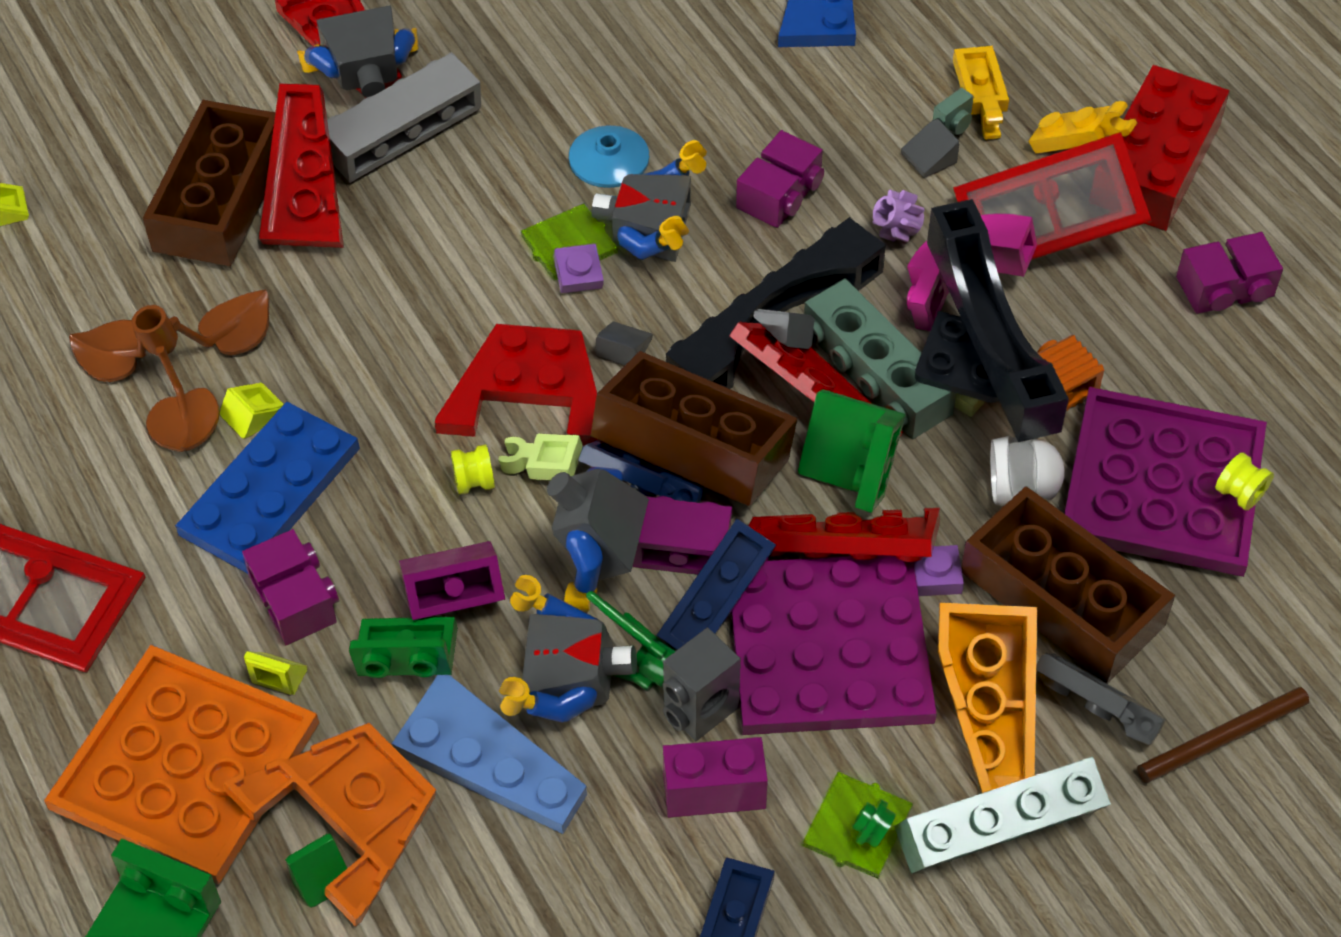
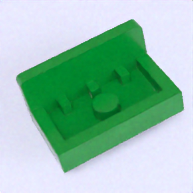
(404, 647)

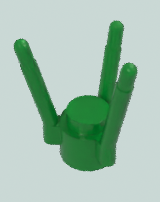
(651, 653)

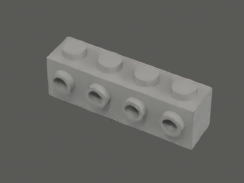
(402, 116)

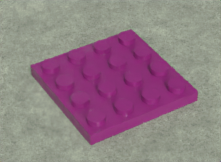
(1151, 476)
(832, 646)

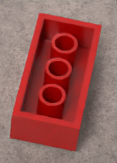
(1171, 136)

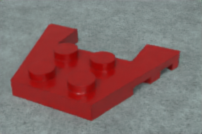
(525, 368)

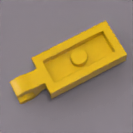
(981, 76)
(1080, 127)

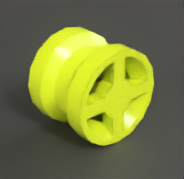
(472, 469)
(1244, 481)

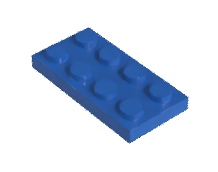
(268, 484)

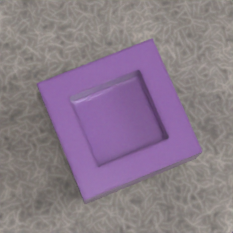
(578, 268)
(939, 573)

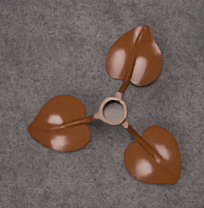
(190, 418)

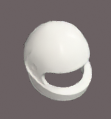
(1023, 464)

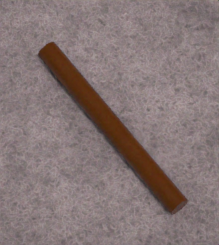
(1222, 734)

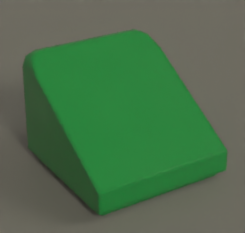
(315, 868)

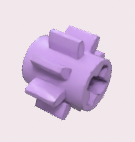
(898, 215)

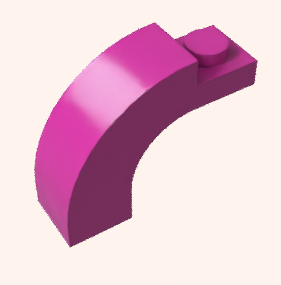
(1012, 246)

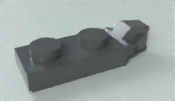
(1101, 697)

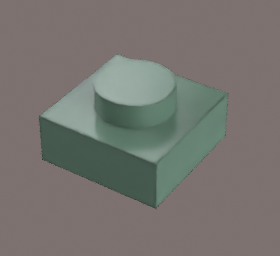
(955, 111)

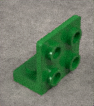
(851, 446)
(155, 897)

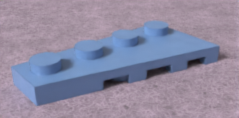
(483, 752)

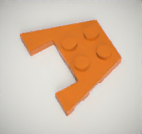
(361, 792)

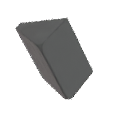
(932, 149)
(788, 328)
(621, 342)

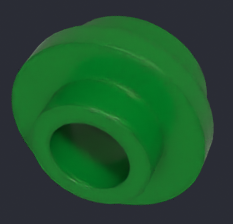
(873, 823)

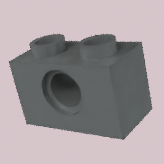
(701, 684)

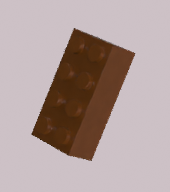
(212, 184)
(693, 427)
(1083, 590)

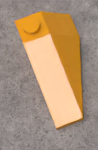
(992, 682)

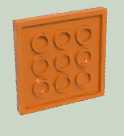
(163, 757)

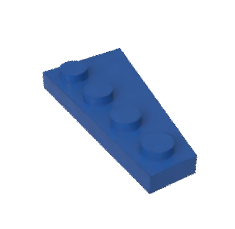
(818, 24)

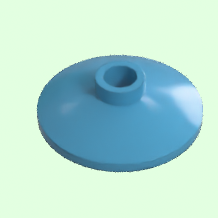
(607, 155)

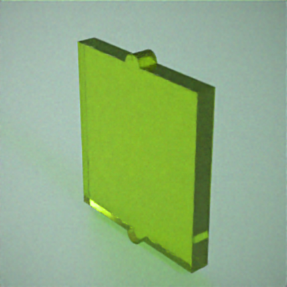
(566, 230)
(833, 831)

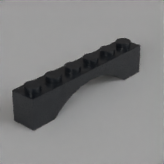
(838, 255)
(1019, 375)

